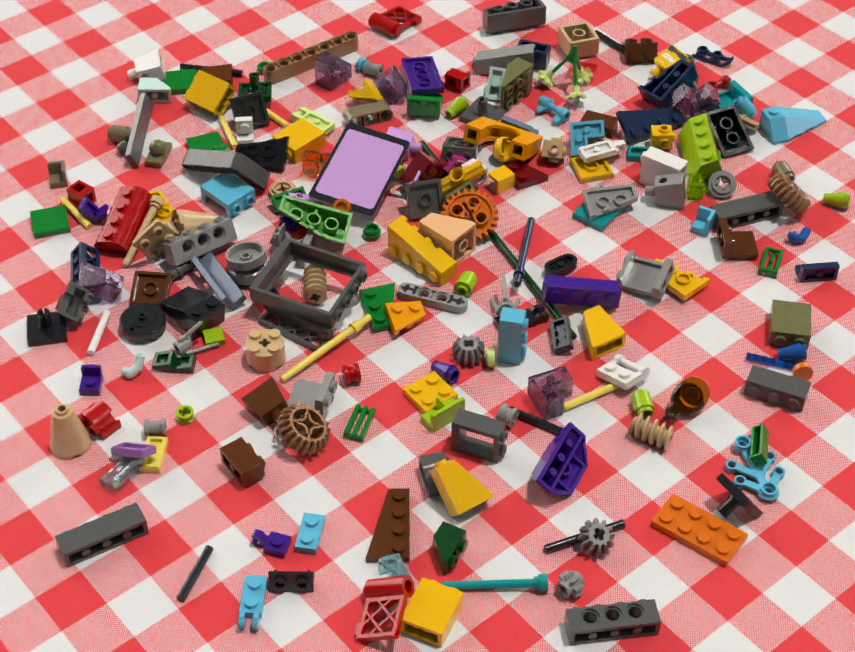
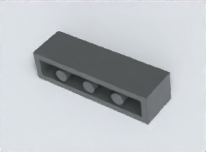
(748, 210)
(101, 534)

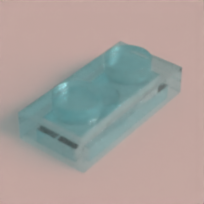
(120, 472)

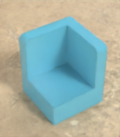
(704, 221)

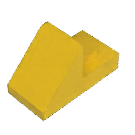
(367, 93)

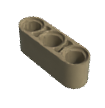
(368, 113)

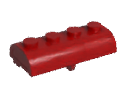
(124, 219)

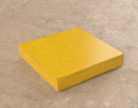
(591, 171)

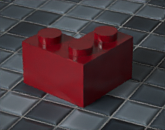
(429, 168)

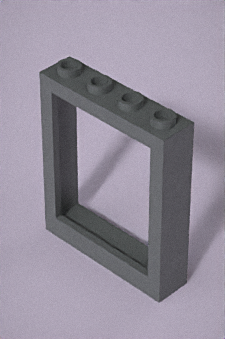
(278, 263)

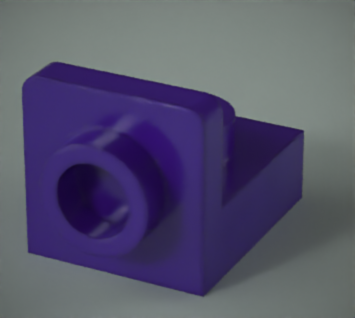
(91, 380)

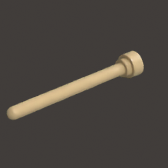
(156, 203)

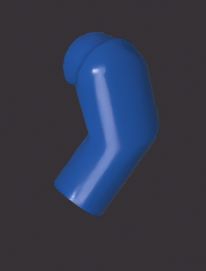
(799, 238)

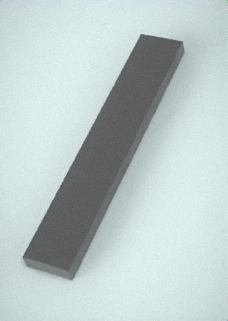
(139, 130)

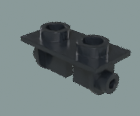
(291, 581)

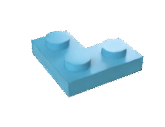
(585, 130)

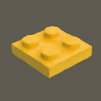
(426, 390)

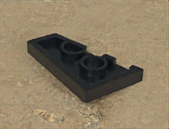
(267, 154)

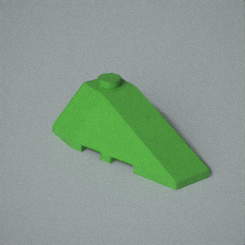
(322, 220)

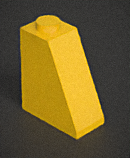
(601, 332)
(458, 487)

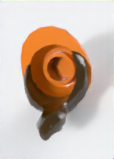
(688, 397)

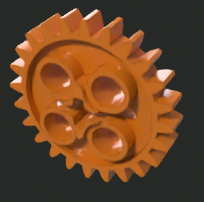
(485, 209)

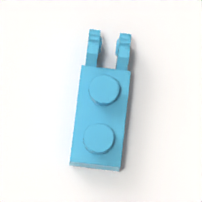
(252, 600)

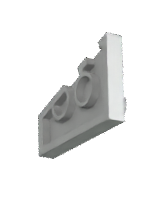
(608, 199)

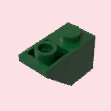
(448, 544)

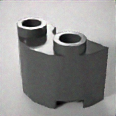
(72, 301)

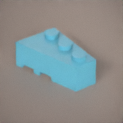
(512, 335)

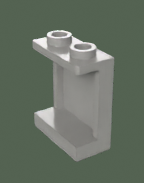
(645, 275)

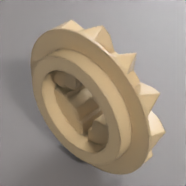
(276, 187)

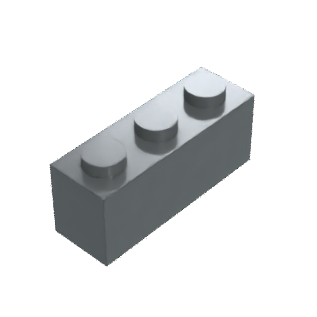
(777, 388)

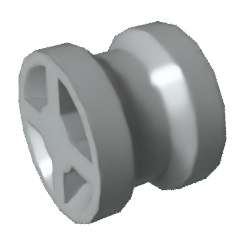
(507, 415)

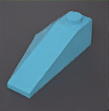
(785, 123)

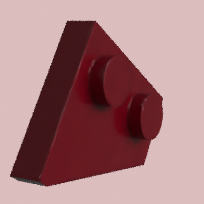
(526, 175)

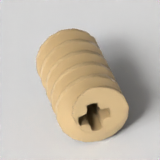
(315, 284)
(651, 431)

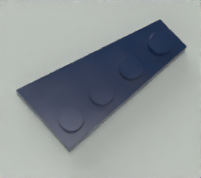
(637, 123)

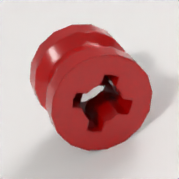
(351, 373)

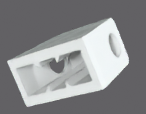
(148, 66)

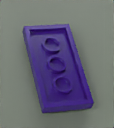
(422, 75)

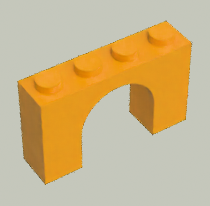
(523, 143)

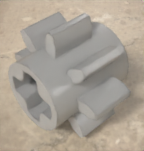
(571, 584)

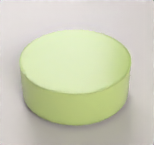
(490, 357)

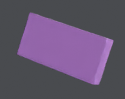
(133, 450)

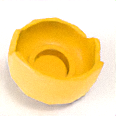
(501, 150)

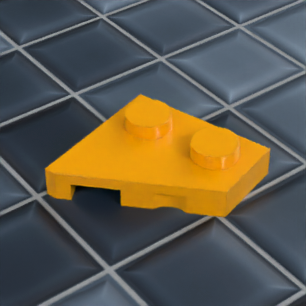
(404, 314)

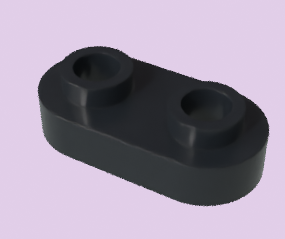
(560, 265)

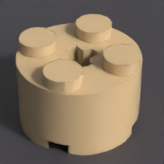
(265, 350)

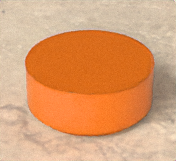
(342, 204)
(802, 371)

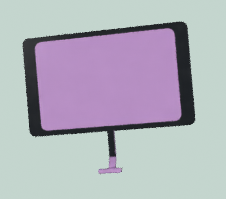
(361, 169)

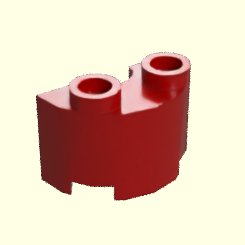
(99, 420)

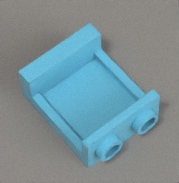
(229, 193)

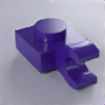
(274, 544)

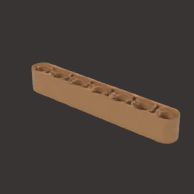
(304, 59)

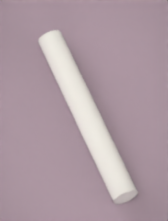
(98, 333)

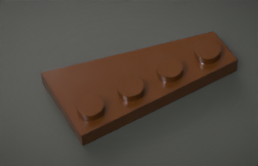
(392, 528)

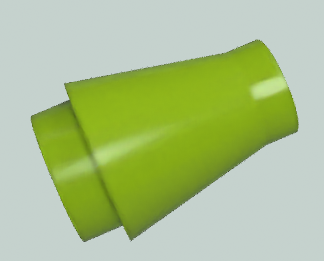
(457, 106)
(838, 199)

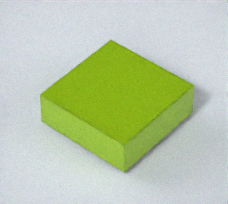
(213, 336)

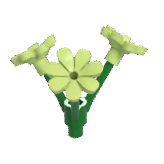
(579, 74)

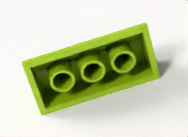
(699, 146)

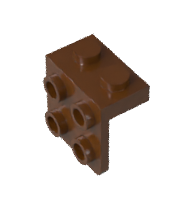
(640, 51)

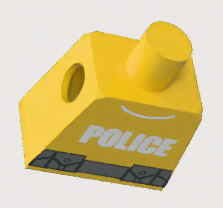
(666, 59)

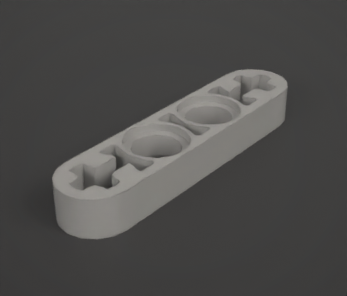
(433, 296)

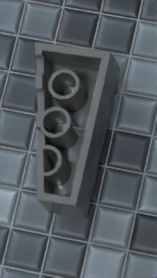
(514, 15)

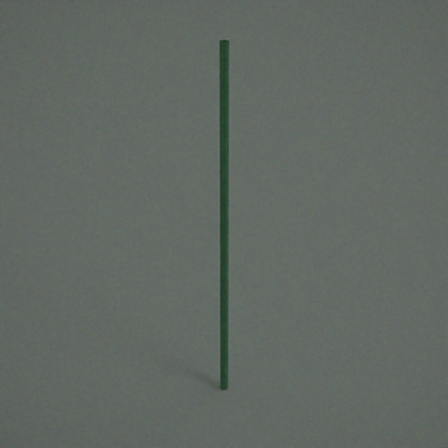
(510, 256)

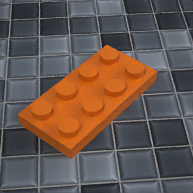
(699, 530)

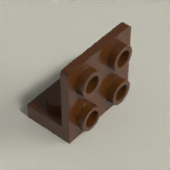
(735, 243)

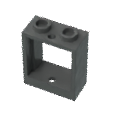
(482, 425)

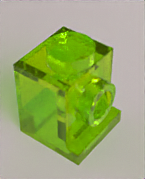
(695, 186)

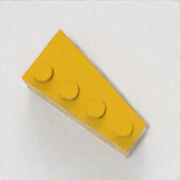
(419, 252)

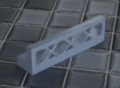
(219, 280)

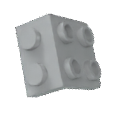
(314, 393)

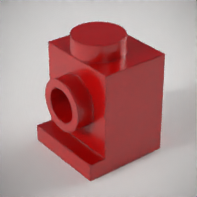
(457, 80)
(80, 190)

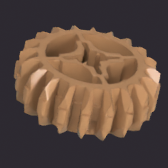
(789, 193)
(298, 432)

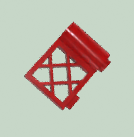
(392, 26)
(386, 592)

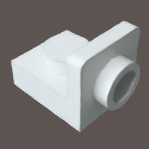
(244, 129)

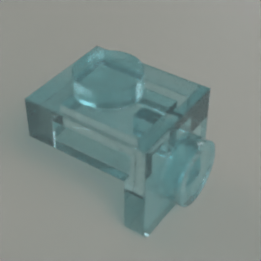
(394, 564)

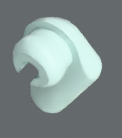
(135, 369)

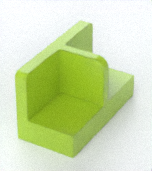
(442, 413)

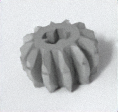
(468, 350)
(600, 544)

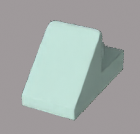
(494, 84)

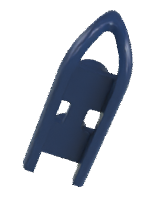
(715, 56)

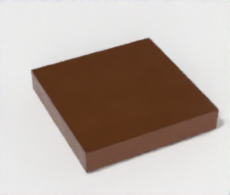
(150, 287)

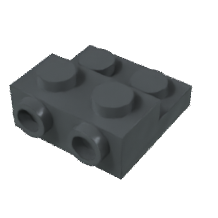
(458, 147)

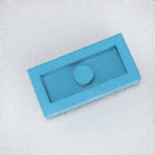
(310, 533)

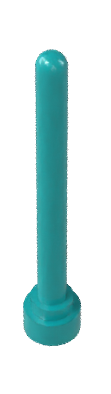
(538, 582)

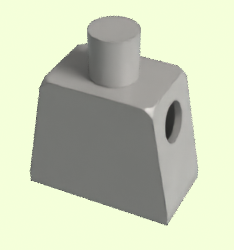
(668, 191)

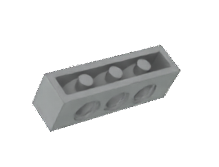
(224, 234)

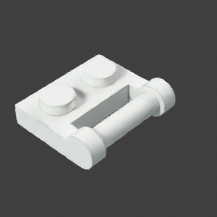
(620, 376)

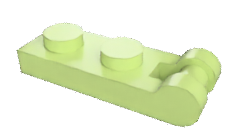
(315, 119)

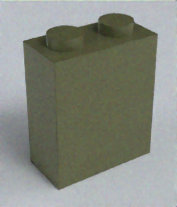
(789, 323)

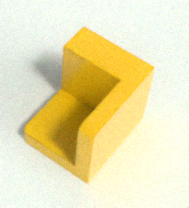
(504, 179)

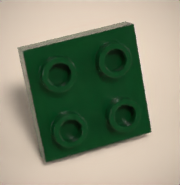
(255, 85)

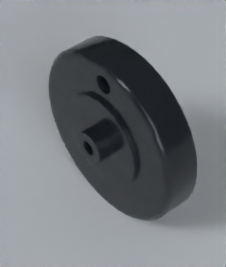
(142, 321)

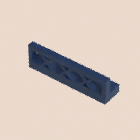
(80, 255)

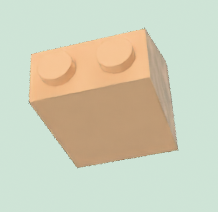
(451, 234)

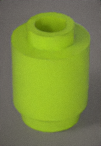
(465, 283)
(642, 403)

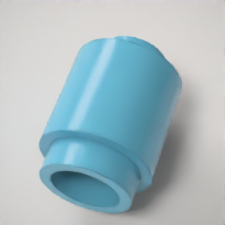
(745, 106)

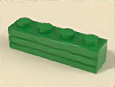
(759, 445)

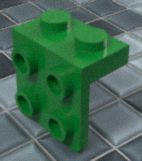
(424, 105)

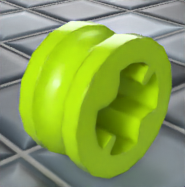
(181, 411)

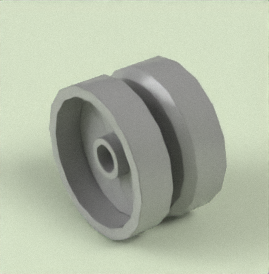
(245, 261)

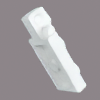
(601, 150)

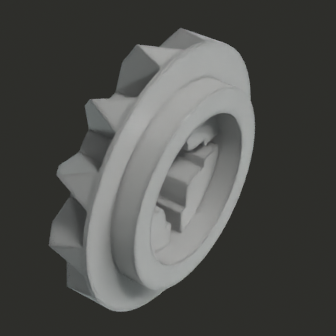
(726, 177)

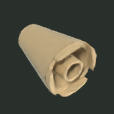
(188, 219)
(67, 433)

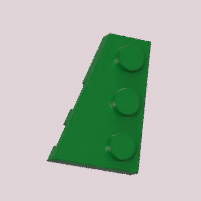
(373, 301)

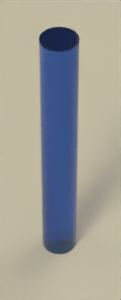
(770, 361)

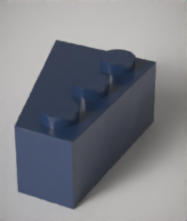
(659, 88)

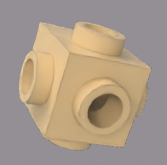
(549, 145)

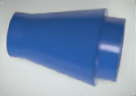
(794, 352)

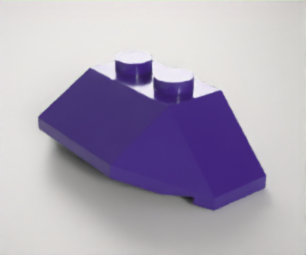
(562, 462)

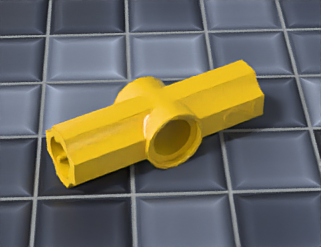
(466, 173)

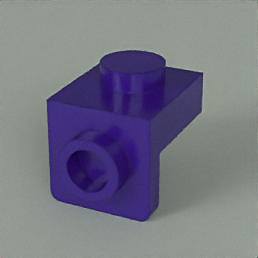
(91, 211)

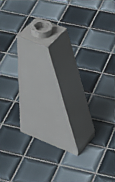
(501, 57)

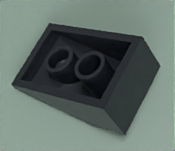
(729, 131)
(192, 306)

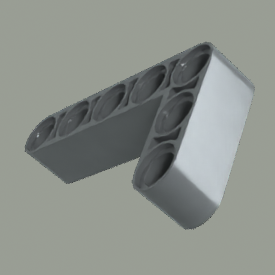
(227, 163)

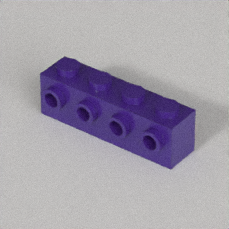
(581, 291)

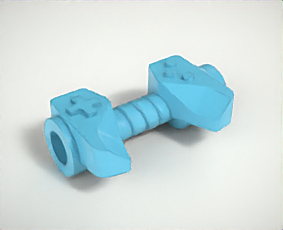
(547, 105)

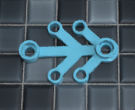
(766, 489)

